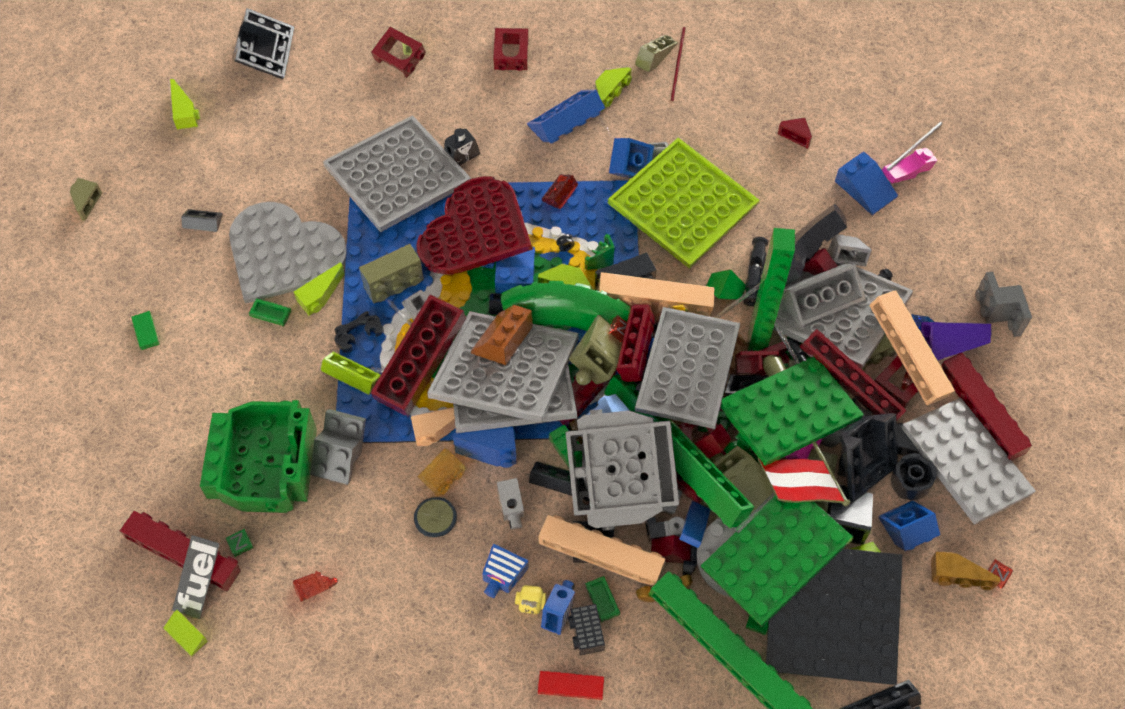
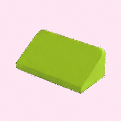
(185, 633)

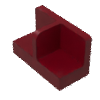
(751, 361)

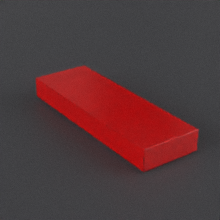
(571, 685)

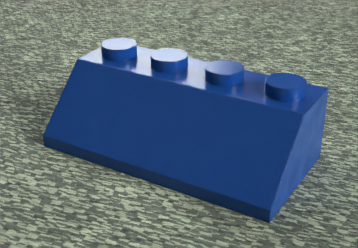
(567, 115)

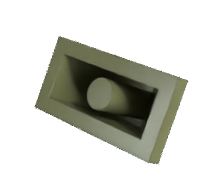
(85, 196)

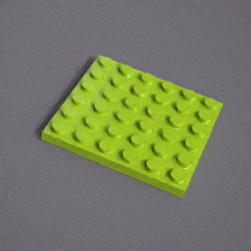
(683, 202)

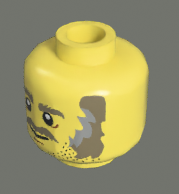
(530, 599)

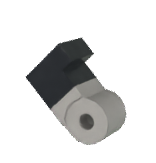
(662, 529)

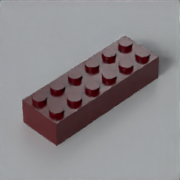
(418, 355)

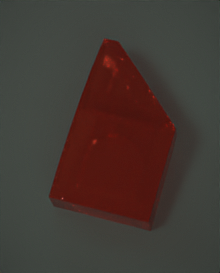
(312, 585)

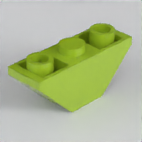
(611, 84)
(565, 273)

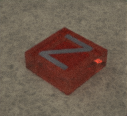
(618, 328)
(1001, 571)

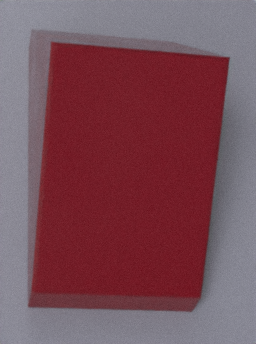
(796, 131)
(819, 263)
(713, 441)
(672, 549)

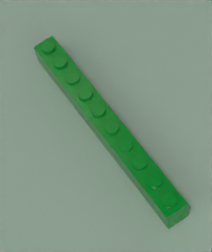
(771, 288)
(692, 464)
(725, 646)

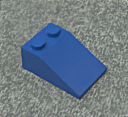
(866, 183)
(515, 271)
(488, 446)

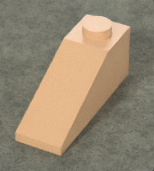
(433, 426)

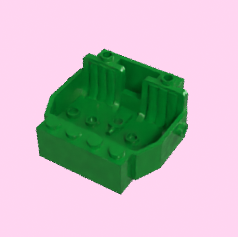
(266, 433)

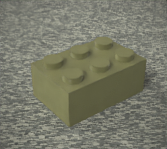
(391, 273)

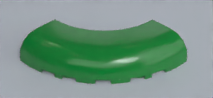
(565, 304)

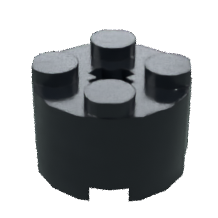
(913, 477)

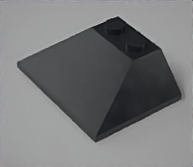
(263, 43)
(869, 452)

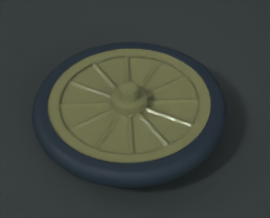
(435, 517)

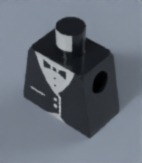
(461, 146)

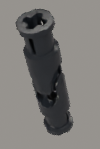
(756, 259)

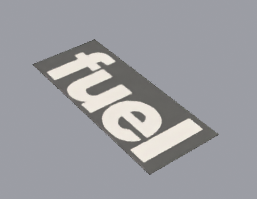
(195, 576)

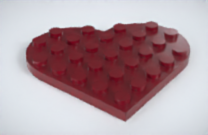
(477, 229)

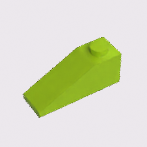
(183, 108)
(318, 291)

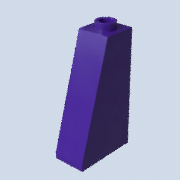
(954, 338)

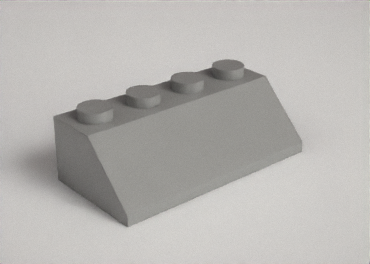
(823, 294)

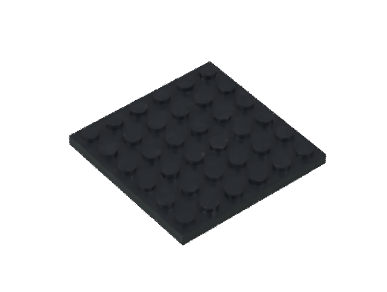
(842, 621)

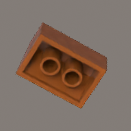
(504, 334)

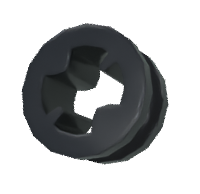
(565, 243)

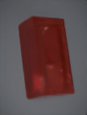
(560, 191)

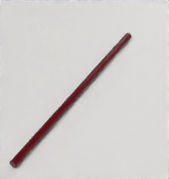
(678, 64)

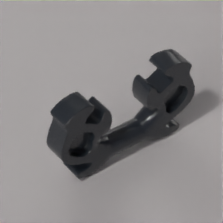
(343, 339)

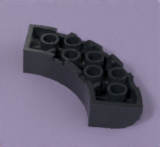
(811, 236)

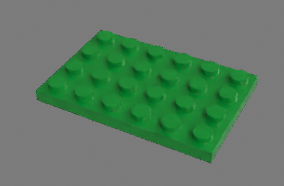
(790, 410)
(776, 556)

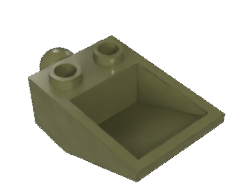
(596, 353)
(744, 474)

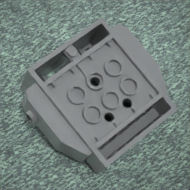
(622, 495)

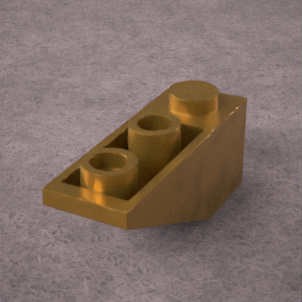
(955, 569)

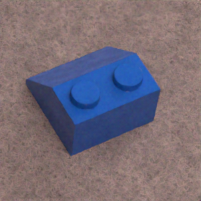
(629, 157)
(910, 525)

